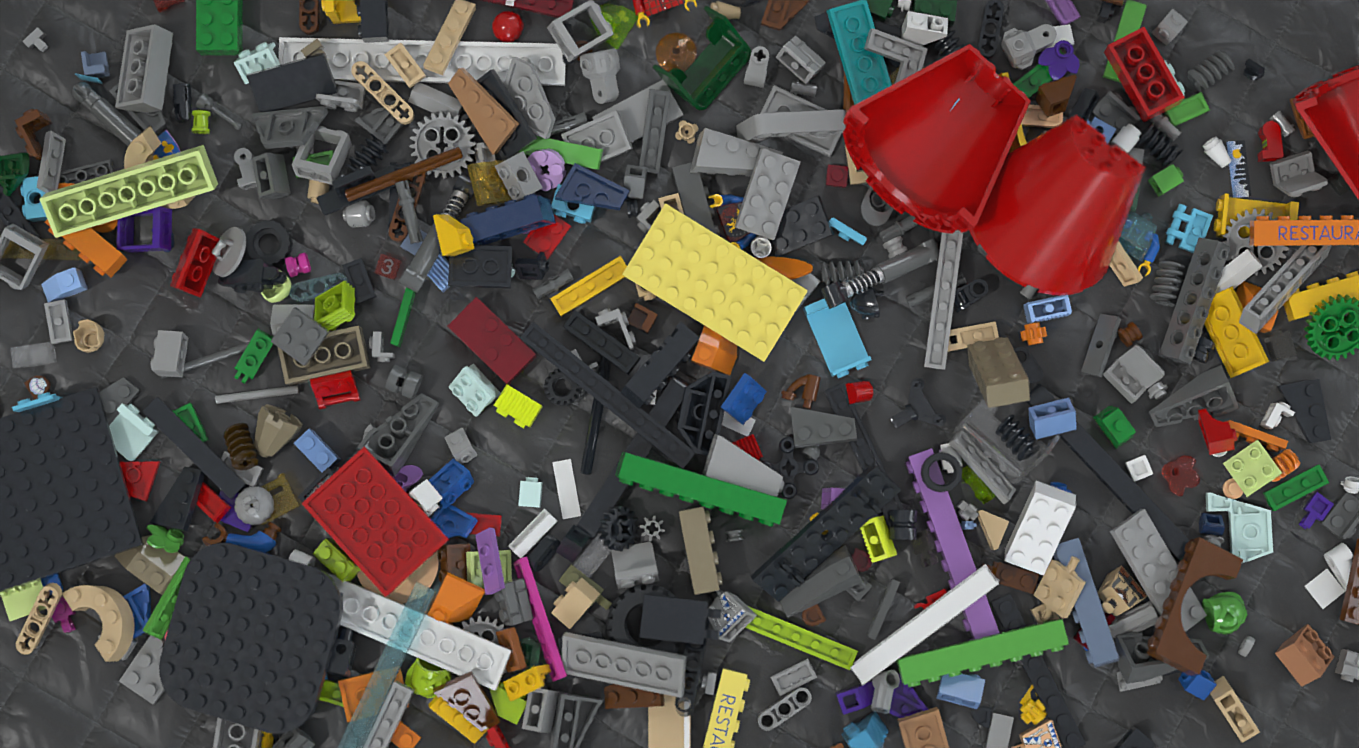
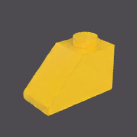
(452, 235)

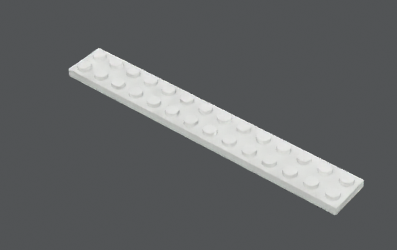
(474, 57)

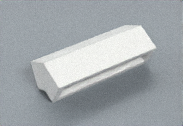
(1238, 270)
(532, 533)

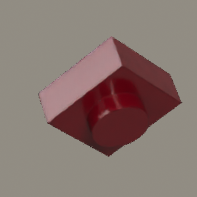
(837, 176)

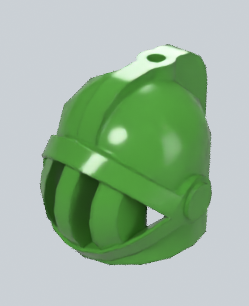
(1224, 612)

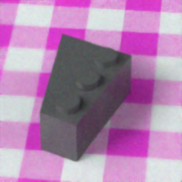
(572, 719)

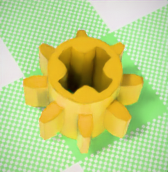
(1032, 711)

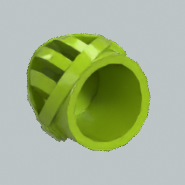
(425, 676)

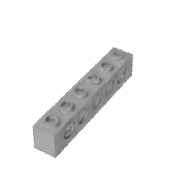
(1282, 286)

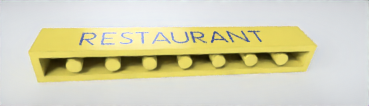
(726, 708)

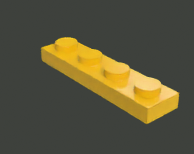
(589, 286)

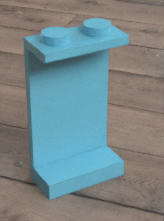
(837, 337)

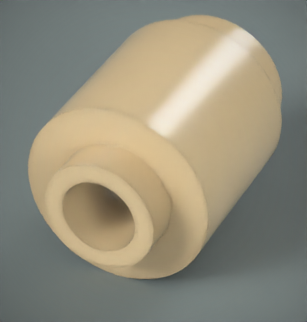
(316, 189)

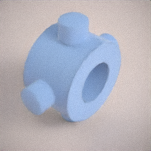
(968, 525)

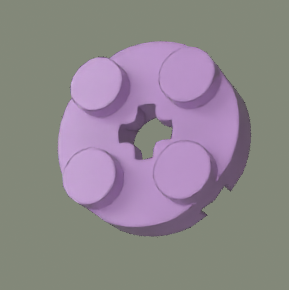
(556, 167)

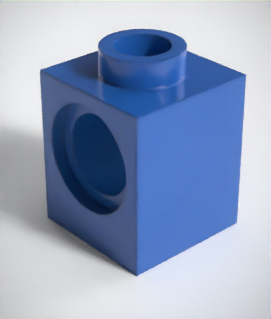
(1198, 685)

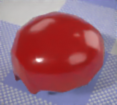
(507, 26)

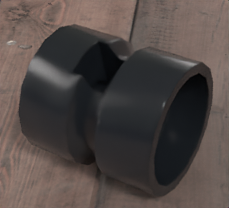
(903, 524)

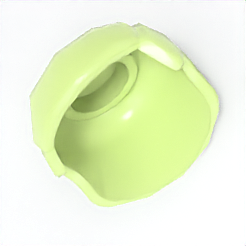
(278, 292)

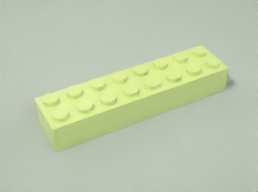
(129, 191)

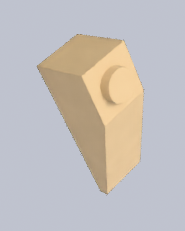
(1233, 710)

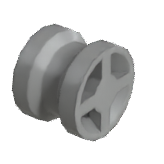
(895, 247)

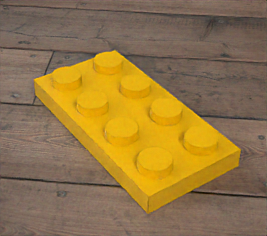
(1236, 344)

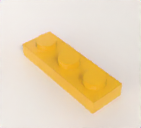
(455, 719)

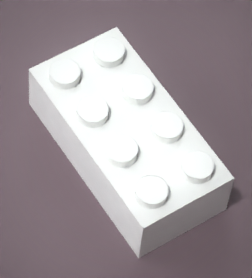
(1040, 527)

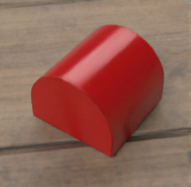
(859, 392)

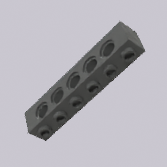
(1194, 300)

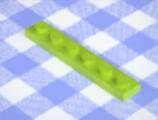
(802, 639)

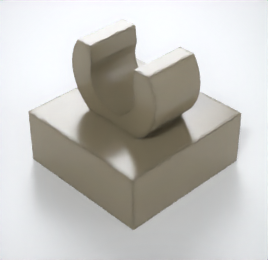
(313, 49)

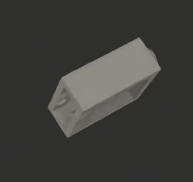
(564, 39)
(317, 171)
(27, 241)

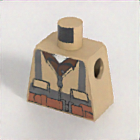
(1119, 592)

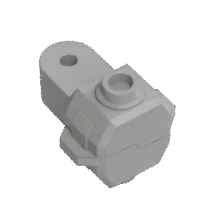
(1023, 45)
(602, 70)

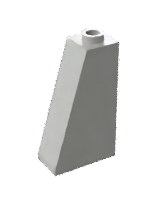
(737, 467)

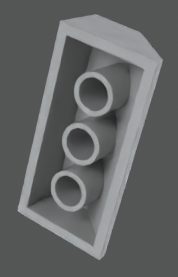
(144, 69)

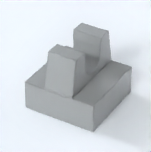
(35, 39)

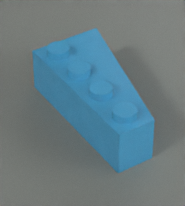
(866, 733)

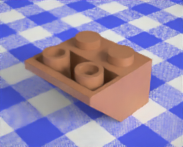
(1305, 655)

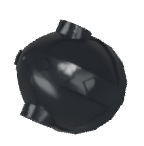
(866, 303)

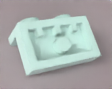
(256, 60)

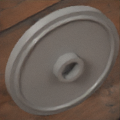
(229, 251)

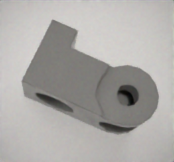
(243, 158)

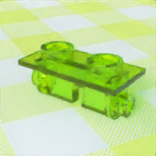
(980, 489)

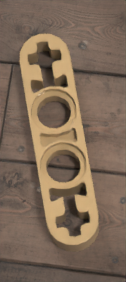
(384, 91)
(38, 618)

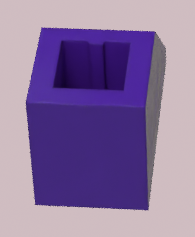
(855, 697)

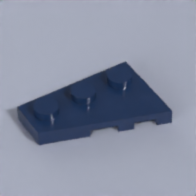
(591, 189)

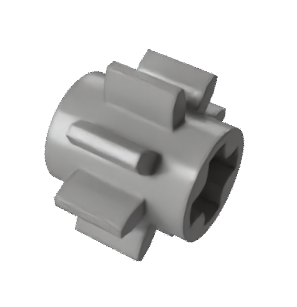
(648, 523)

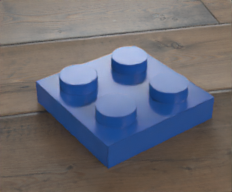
(744, 399)

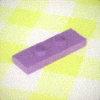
(490, 561)

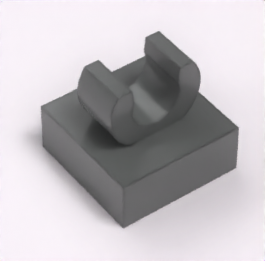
(859, 590)

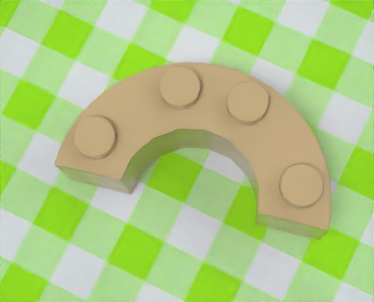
(142, 151)
(114, 613)

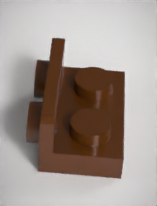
(453, 560)

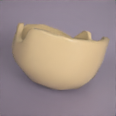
(88, 336)

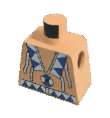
(1039, 736)

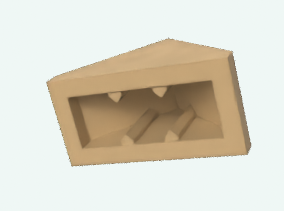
(993, 528)

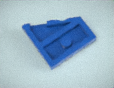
(140, 604)

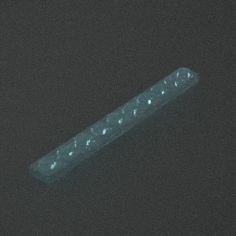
(388, 667)

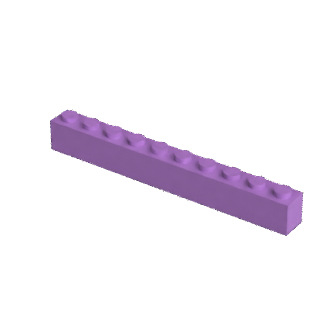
(950, 543)

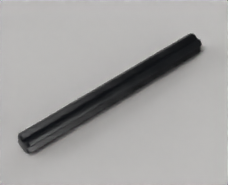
(594, 423)

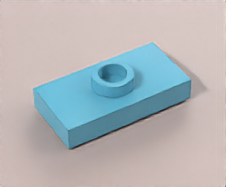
(846, 232)

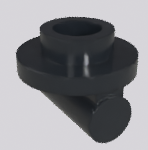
(1253, 70)

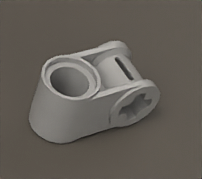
(757, 70)

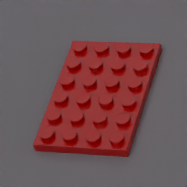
(375, 521)

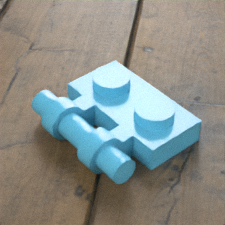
(1196, 227)

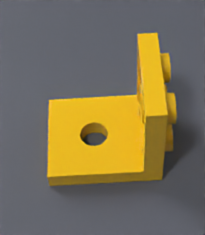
(341, 11)

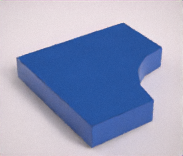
(454, 521)

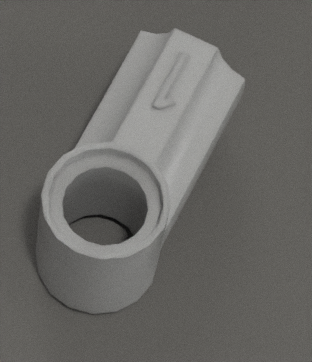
(884, 685)

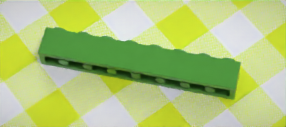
(982, 651)

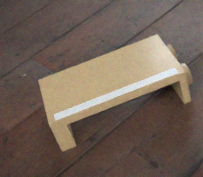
(667, 727)

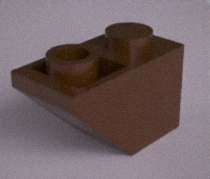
(1055, 96)

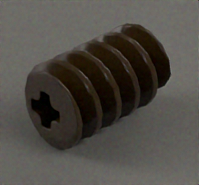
(240, 447)

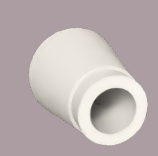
(1216, 150)

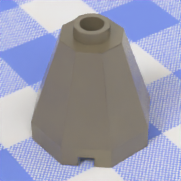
(274, 430)

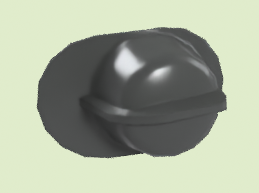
(874, 208)

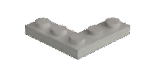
(907, 53)

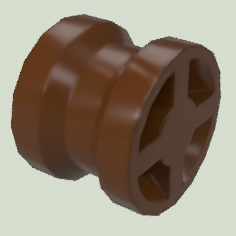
(1129, 334)

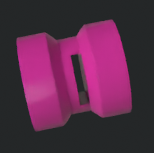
(298, 264)

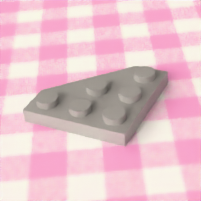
(530, 97)

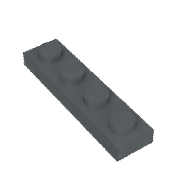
(654, 130)

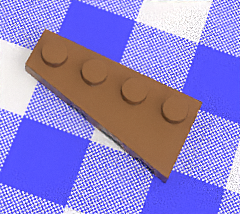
(486, 114)

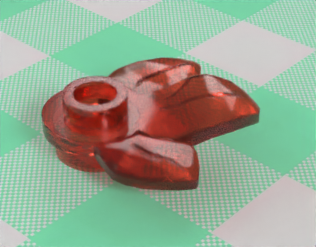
(1183, 475)

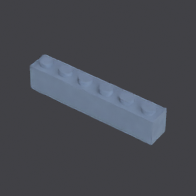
(1088, 608)

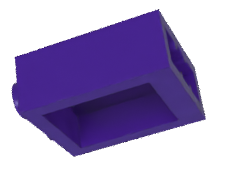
(160, 236)

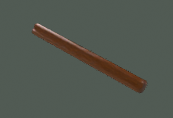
(403, 174)

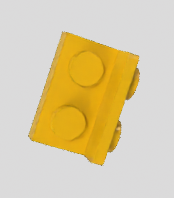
(526, 681)

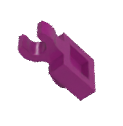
(63, 613)

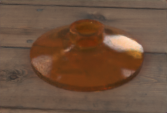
(668, 59)

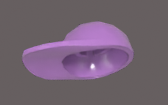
(408, 476)

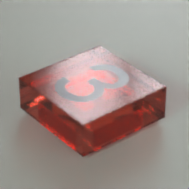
(387, 266)

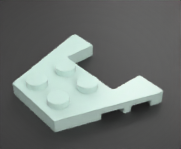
(1248, 526)

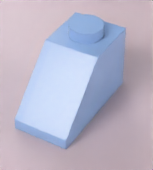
(64, 284)

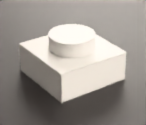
(1138, 468)

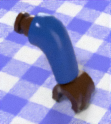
(261, 541)

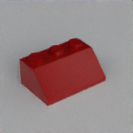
(195, 263)

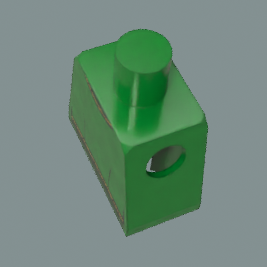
(1114, 426)

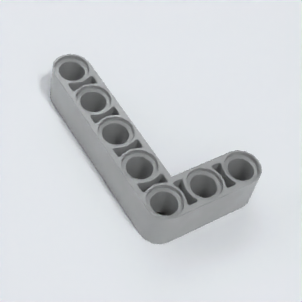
(791, 124)

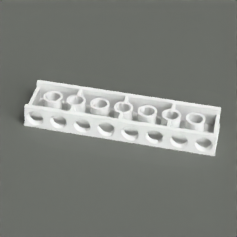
(924, 624)

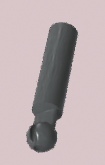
(105, 113)

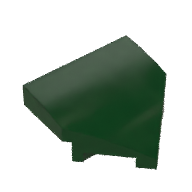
(13, 171)

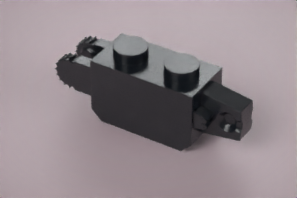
(253, 276)

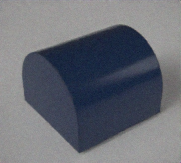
(1211, 524)

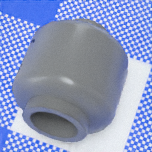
(359, 214)

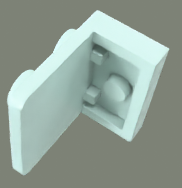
(131, 431)

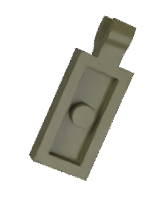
(575, 575)

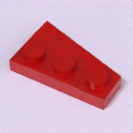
(140, 477)

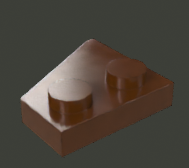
(781, 12)

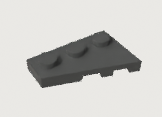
(114, 395)
(820, 428)

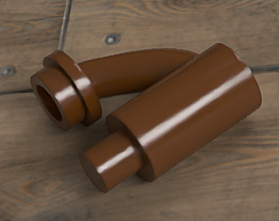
(811, 386)

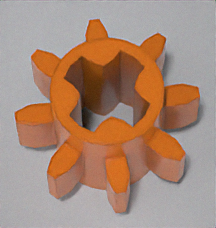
(1033, 333)

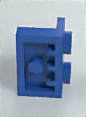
(451, 482)

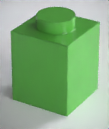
(1166, 180)

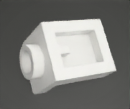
(1272, 416)

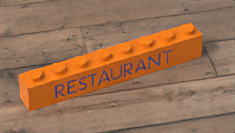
(1304, 231)

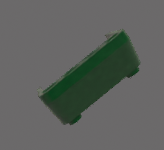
(713, 67)

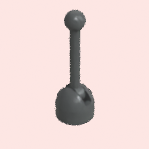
(206, 104)

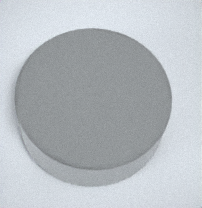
(1246, 646)

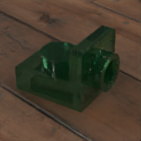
(531, 653)

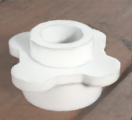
(1351, 484)

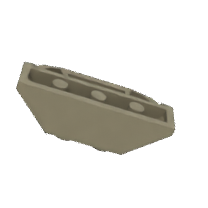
(151, 564)

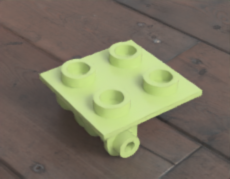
(1252, 468)
(21, 599)

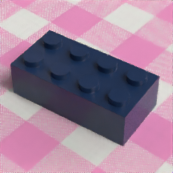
(510, 219)

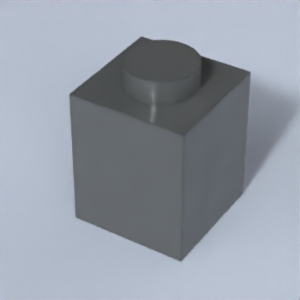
(635, 181)

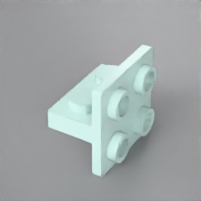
(474, 389)

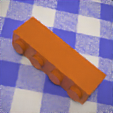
(94, 249)

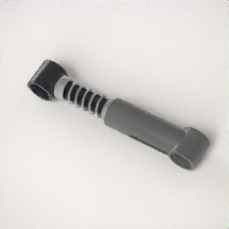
(430, 248)
(882, 273)

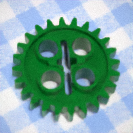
(1336, 327)

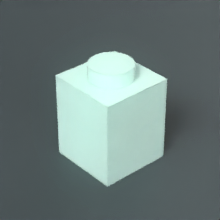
(530, 492)

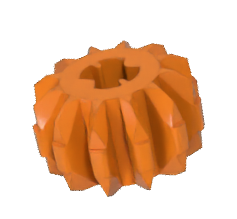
(1286, 462)

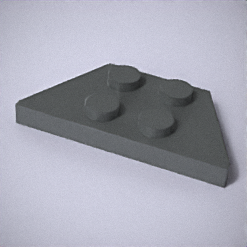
(289, 126)

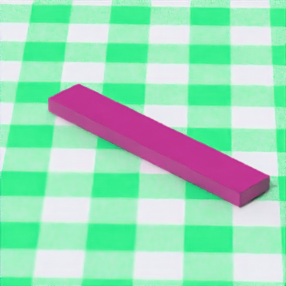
(541, 621)

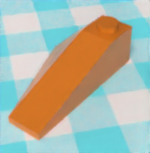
(715, 352)

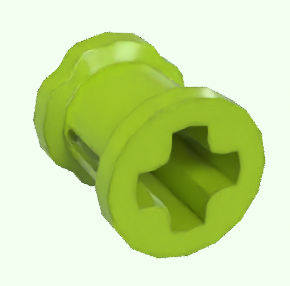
(200, 123)

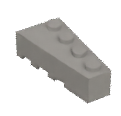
(725, 154)

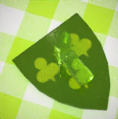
(620, 20)

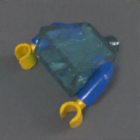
(1140, 239)

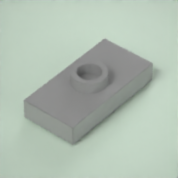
(793, 677)

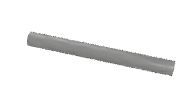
(256, 394)

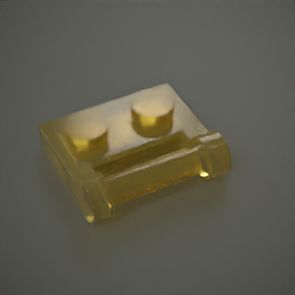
(284, 500)

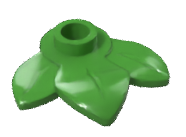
(163, 538)

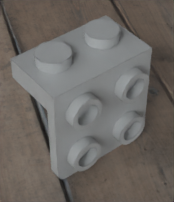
(349, 96)
(1296, 174)
(609, 317)
(1133, 373)
(635, 565)

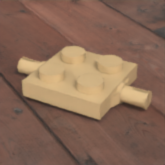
(1059, 588)

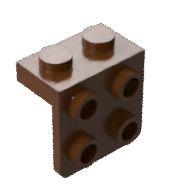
(28, 124)

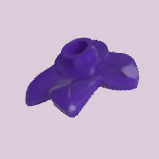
(1058, 63)

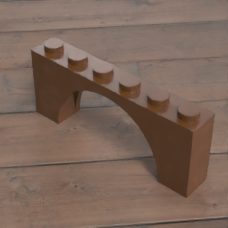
(1170, 640)

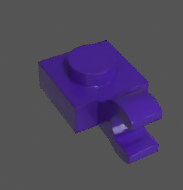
(1317, 509)

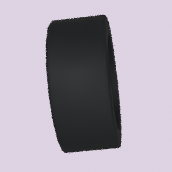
(956, 475)

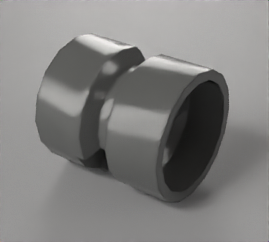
(410, 385)

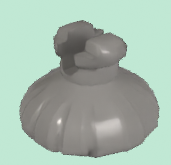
(262, 505)

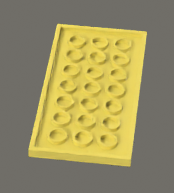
(715, 282)

